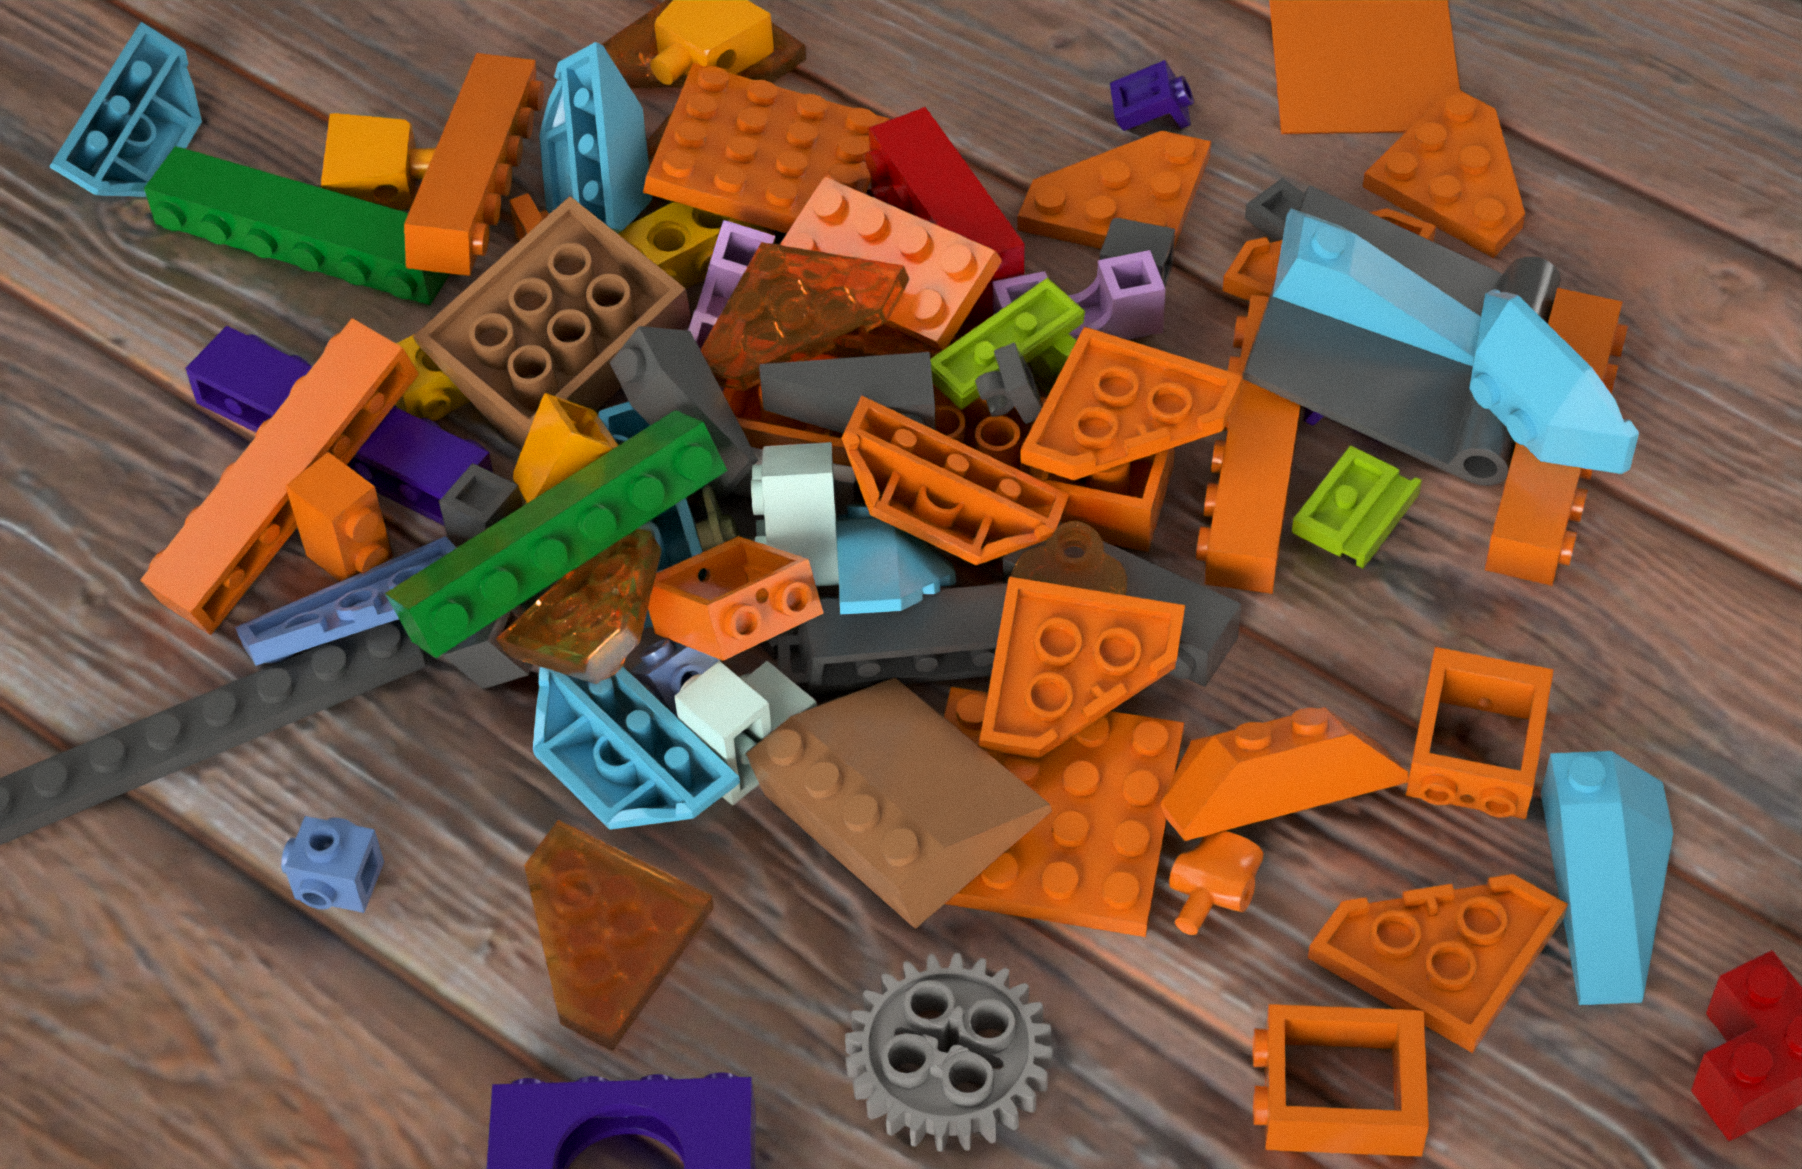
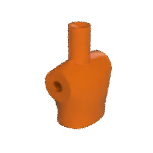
(1215, 873)

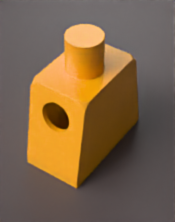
(710, 34)
(373, 159)
(559, 444)

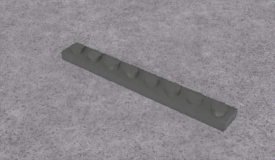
(203, 727)

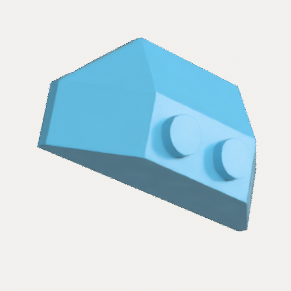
(132, 119)
(594, 140)
(1546, 390)
(624, 751)

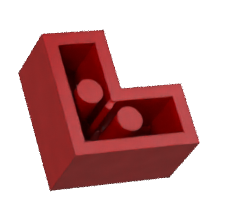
(1761, 1063)

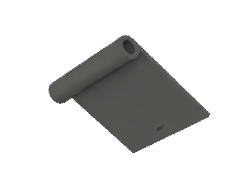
(1386, 385)

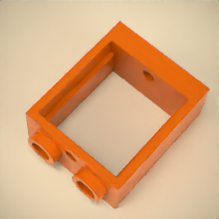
(742, 601)
(1491, 687)
(1343, 1129)

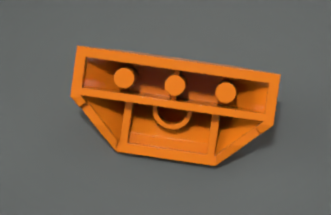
(946, 488)
(1274, 771)

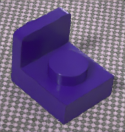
(1151, 95)

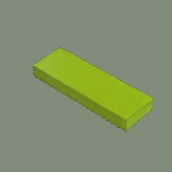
(1030, 321)

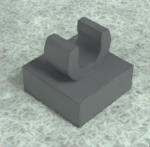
(1010, 386)

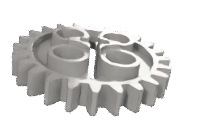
(927, 1097)

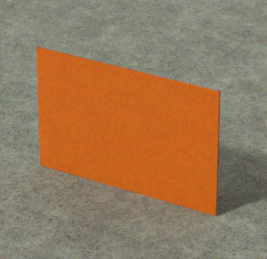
(1360, 63)

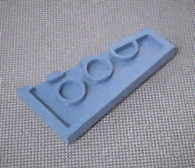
(335, 610)

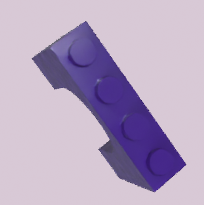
(549, 1124)

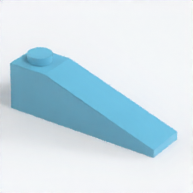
(1359, 284)
(884, 565)
(1610, 866)

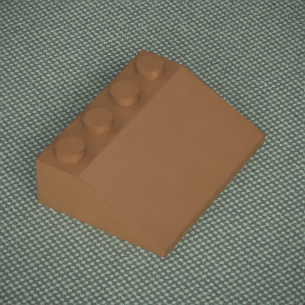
(551, 319)
(895, 794)

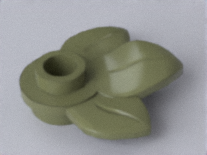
(717, 527)

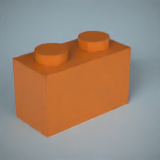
(339, 518)

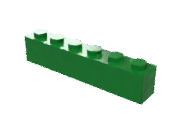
(288, 222)
(556, 532)

